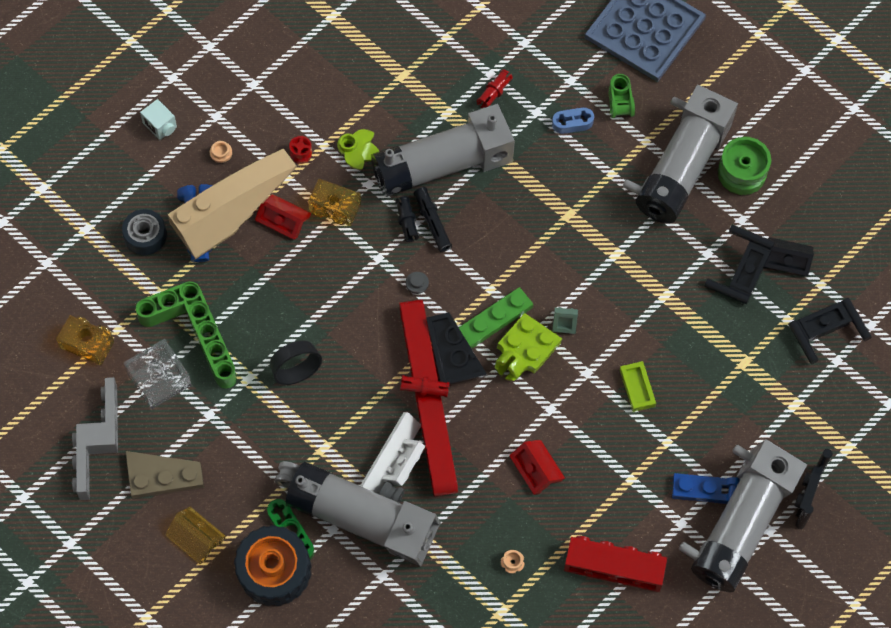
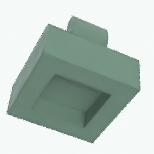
(565, 320)

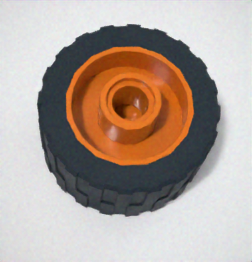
(273, 565)

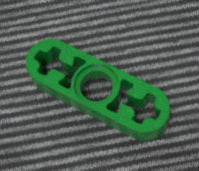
(287, 512)

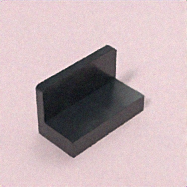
(790, 257)

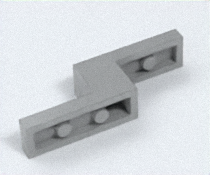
(95, 439)

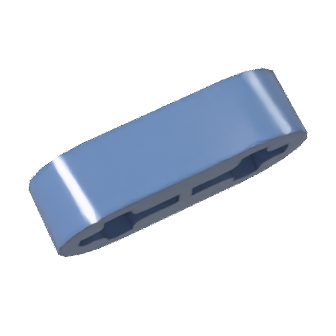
(572, 120)

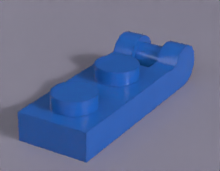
(703, 488)

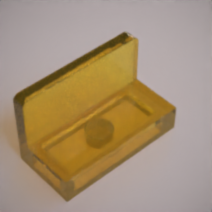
(194, 534)

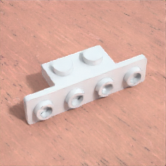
(396, 456)

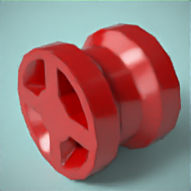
(297, 145)

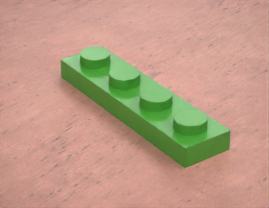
(496, 317)

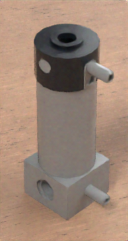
(701, 130)
(481, 141)
(764, 481)
(398, 527)

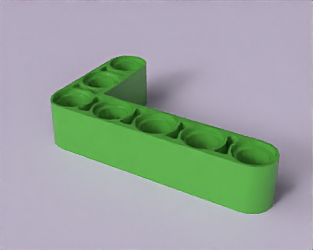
(200, 325)

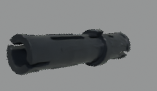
(429, 211)

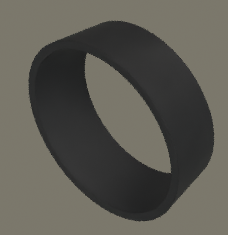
(297, 373)

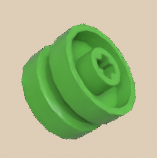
(744, 165)

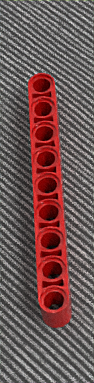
(430, 406)

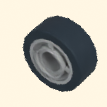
(144, 243)

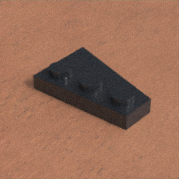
(452, 352)

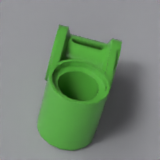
(621, 100)

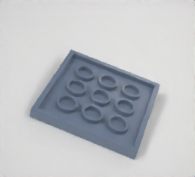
(645, 32)

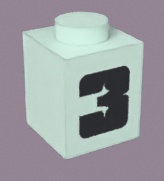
(158, 119)

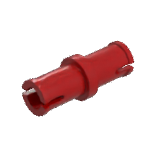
(494, 89)
(424, 386)

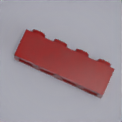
(615, 563)

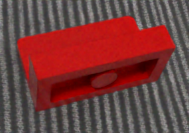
(282, 216)
(536, 465)

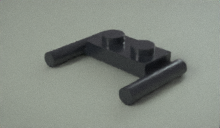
(748, 269)
(825, 322)
(810, 482)

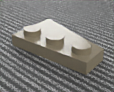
(161, 475)

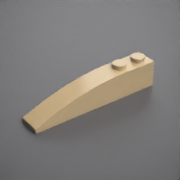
(227, 204)

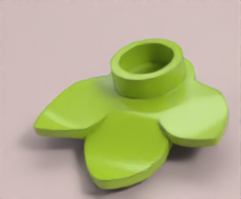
(360, 150)

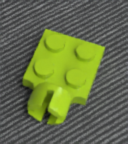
(525, 348)

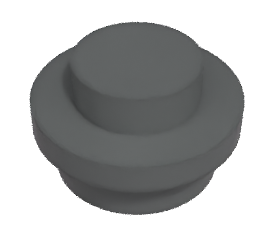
(417, 282)

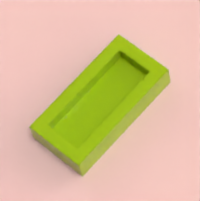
(637, 386)

